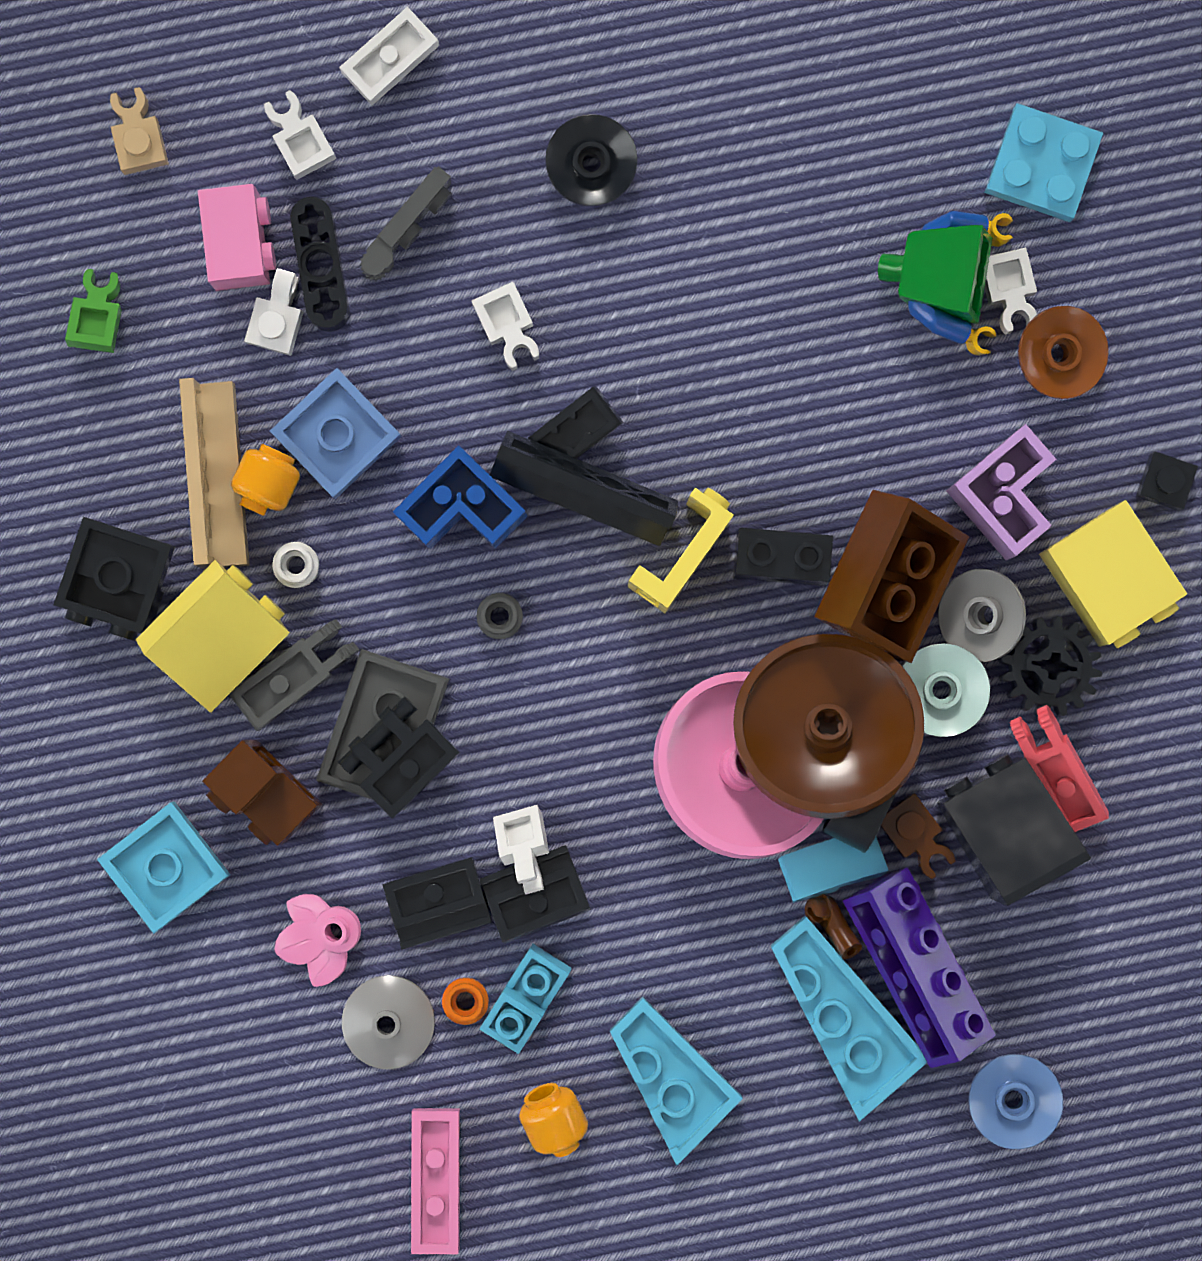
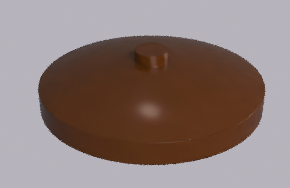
(828, 726)

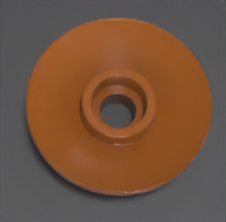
(1083, 352)

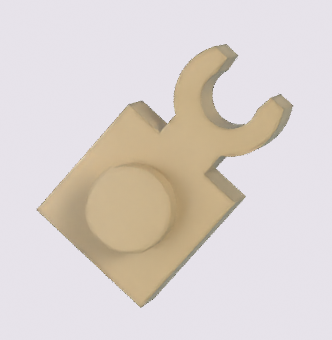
(138, 139)

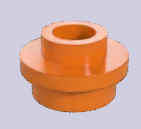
(458, 1014)

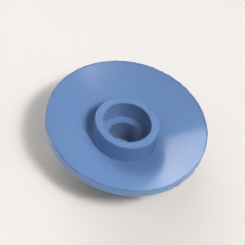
(1032, 1117)

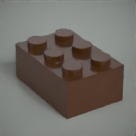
(892, 575)

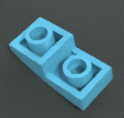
(828, 867)
(525, 998)

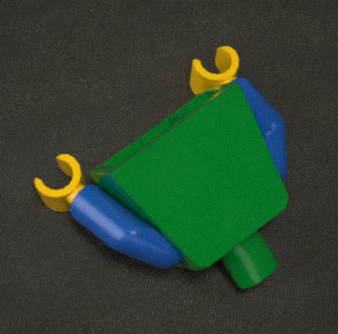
(946, 273)

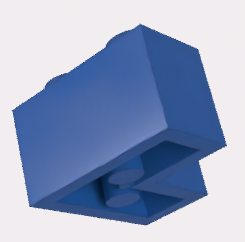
(456, 491)

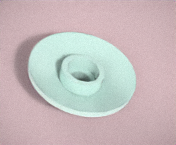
(967, 688)

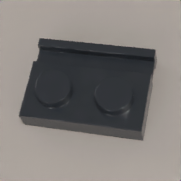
(437, 903)
(522, 913)

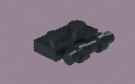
(409, 767)

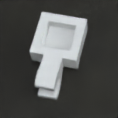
(275, 322)
(519, 841)

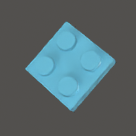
(1043, 162)
(163, 867)

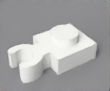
(301, 140)
(1009, 282)
(504, 319)

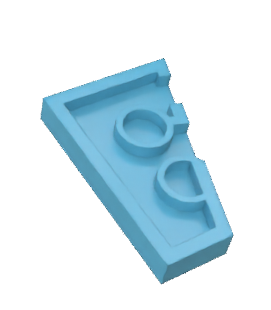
(673, 1077)

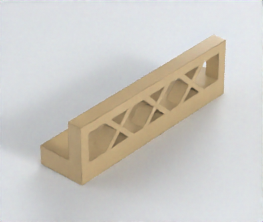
(211, 462)

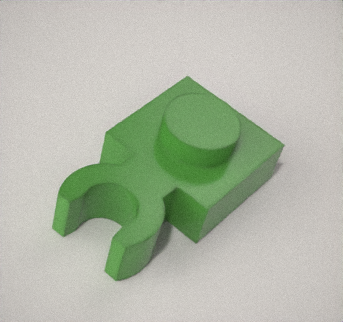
(95, 320)

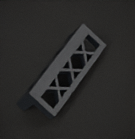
(584, 488)

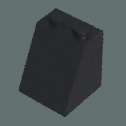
(1011, 829)

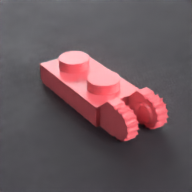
(1061, 771)

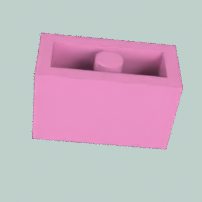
(235, 237)

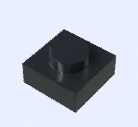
(1166, 481)

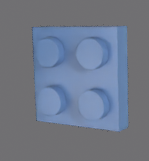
(335, 433)

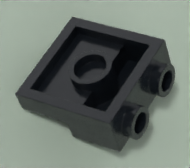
(114, 578)

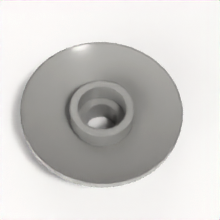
(963, 614)
(405, 1005)

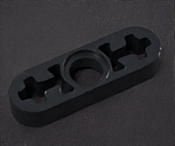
(301, 233)

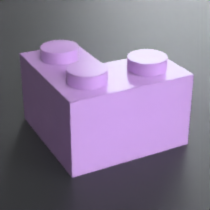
(994, 497)

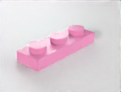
(435, 1181)

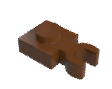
(912, 830)

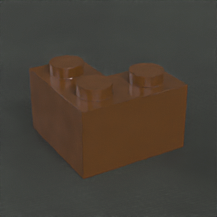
(263, 790)

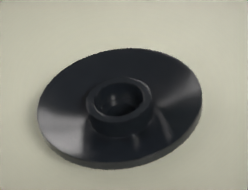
(591, 138)

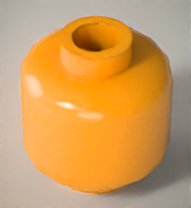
(265, 479)
(553, 1120)

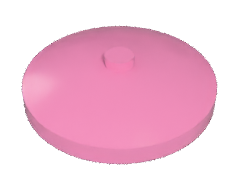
(707, 785)

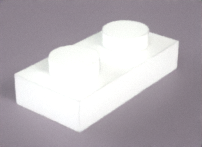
(389, 56)

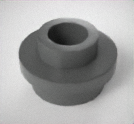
(495, 601)

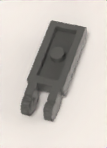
(404, 227)
(289, 677)

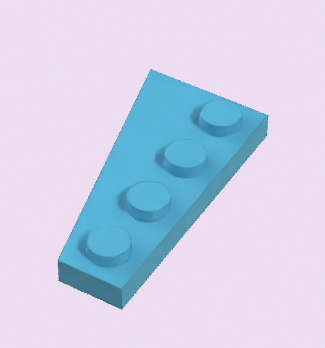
(852, 1026)

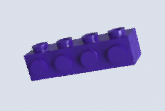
(919, 968)

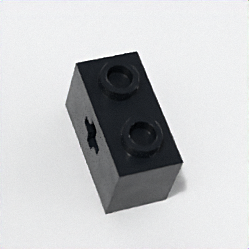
(783, 556)

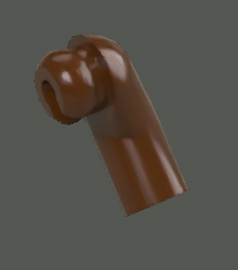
(828, 914)

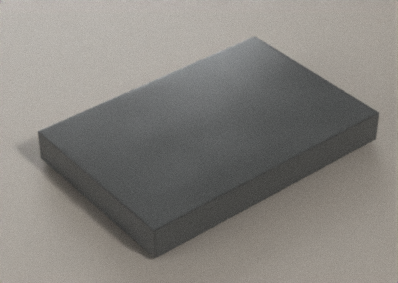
(372, 688)

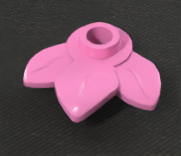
(311, 938)

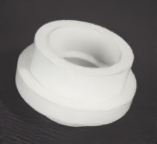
(281, 564)

